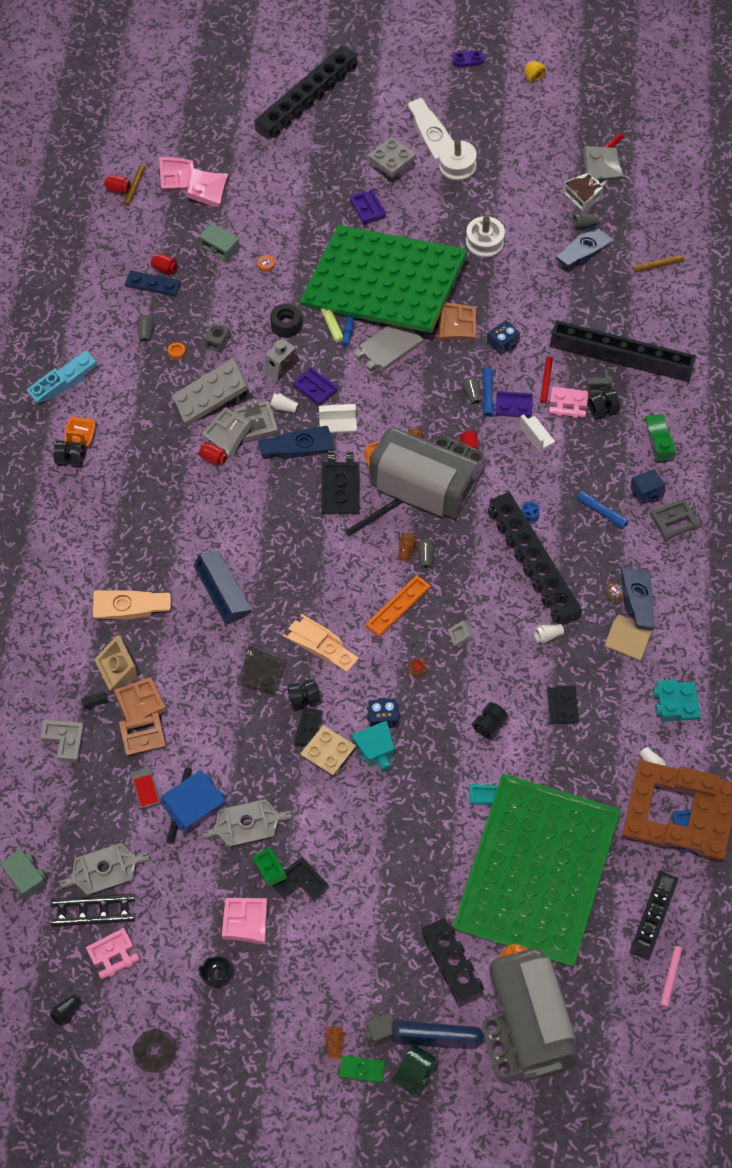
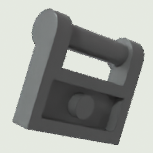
(673, 514)

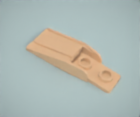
(129, 604)
(321, 643)

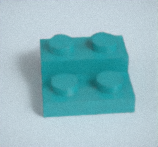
(676, 701)

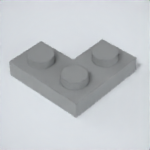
(67, 734)

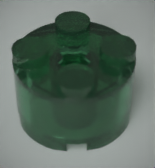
(413, 1070)

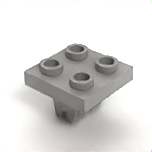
(391, 157)
(260, 418)

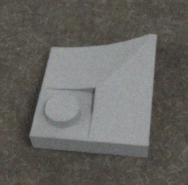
(602, 162)
(227, 431)

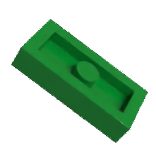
(269, 867)
(362, 1069)

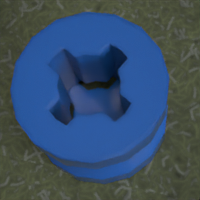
(532, 509)

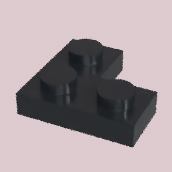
(308, 726)
(301, 875)

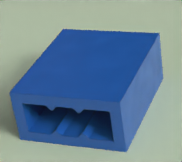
(192, 801)

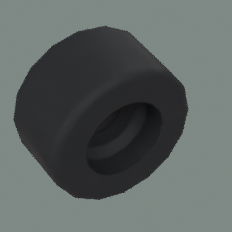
(286, 329)

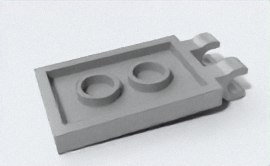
(387, 347)

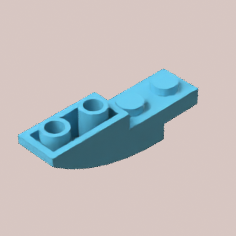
(62, 380)

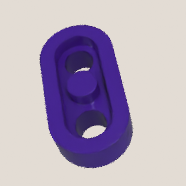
(468, 58)

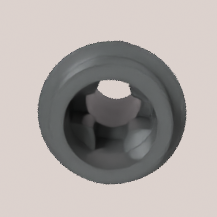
(584, 220)
(144, 327)
(472, 389)
(425, 551)

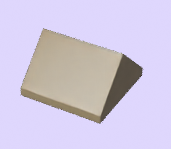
(628, 638)
(116, 664)

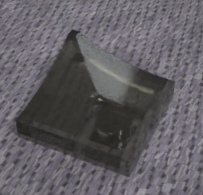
(261, 671)

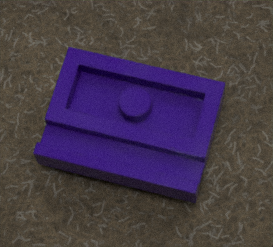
(367, 206)
(315, 386)
(514, 404)

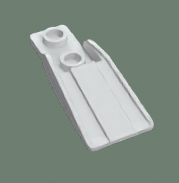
(429, 127)

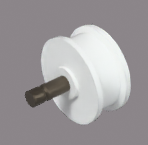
(458, 160)

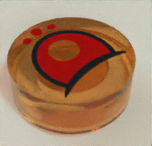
(417, 667)

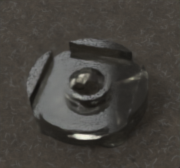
(154, 1063)

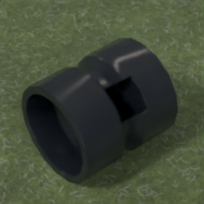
(604, 403)
(69, 453)
(303, 694)
(492, 719)

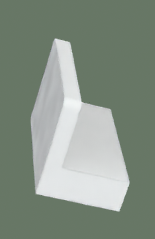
(338, 417)
(536, 433)

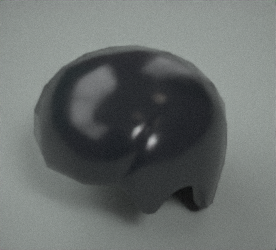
(207, 971)

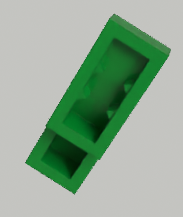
(660, 438)

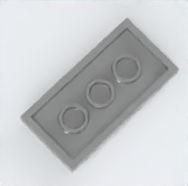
(210, 391)

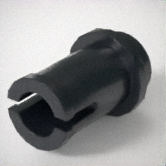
(93, 700)

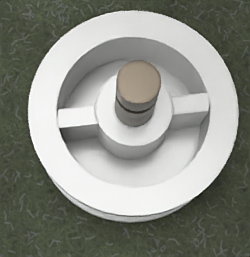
(485, 236)

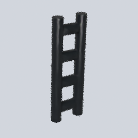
(103, 902)

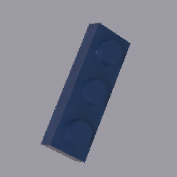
(152, 283)

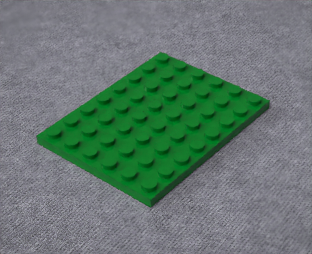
(384, 278)
(537, 869)

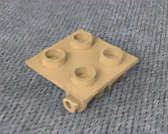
(328, 750)

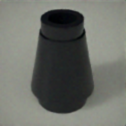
(64, 1011)

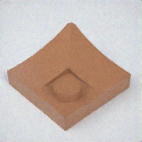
(457, 322)
(139, 700)

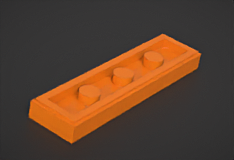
(397, 606)

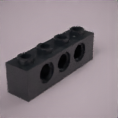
(654, 915)
(462, 993)

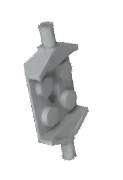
(233, 833)
(121, 869)

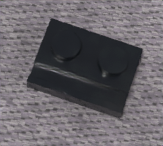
(563, 705)

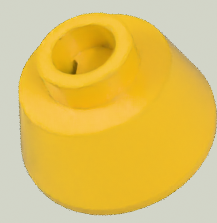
(535, 71)

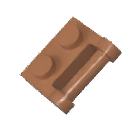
(143, 740)

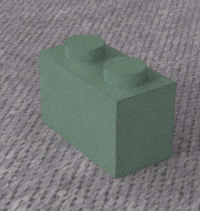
(219, 242)
(23, 874)

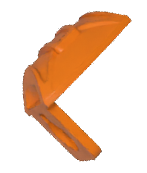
(79, 430)

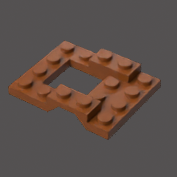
(709, 814)

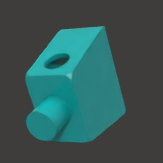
(375, 745)

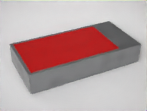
(145, 788)

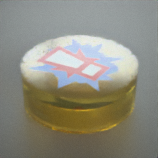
(614, 591)

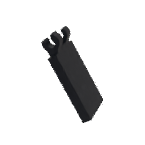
(340, 485)

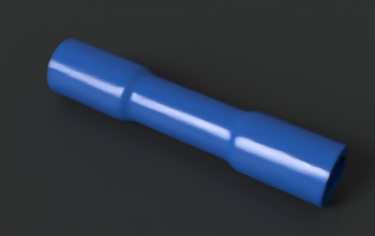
(487, 381)
(612, 516)

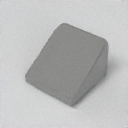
(461, 633)

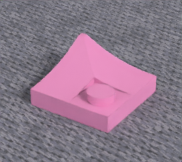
(174, 173)
(206, 187)
(245, 919)

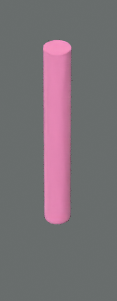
(670, 976)

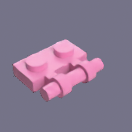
(568, 398)
(110, 948)

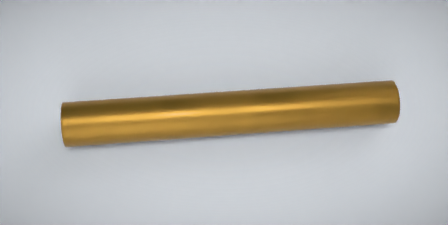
(134, 185)
(659, 263)

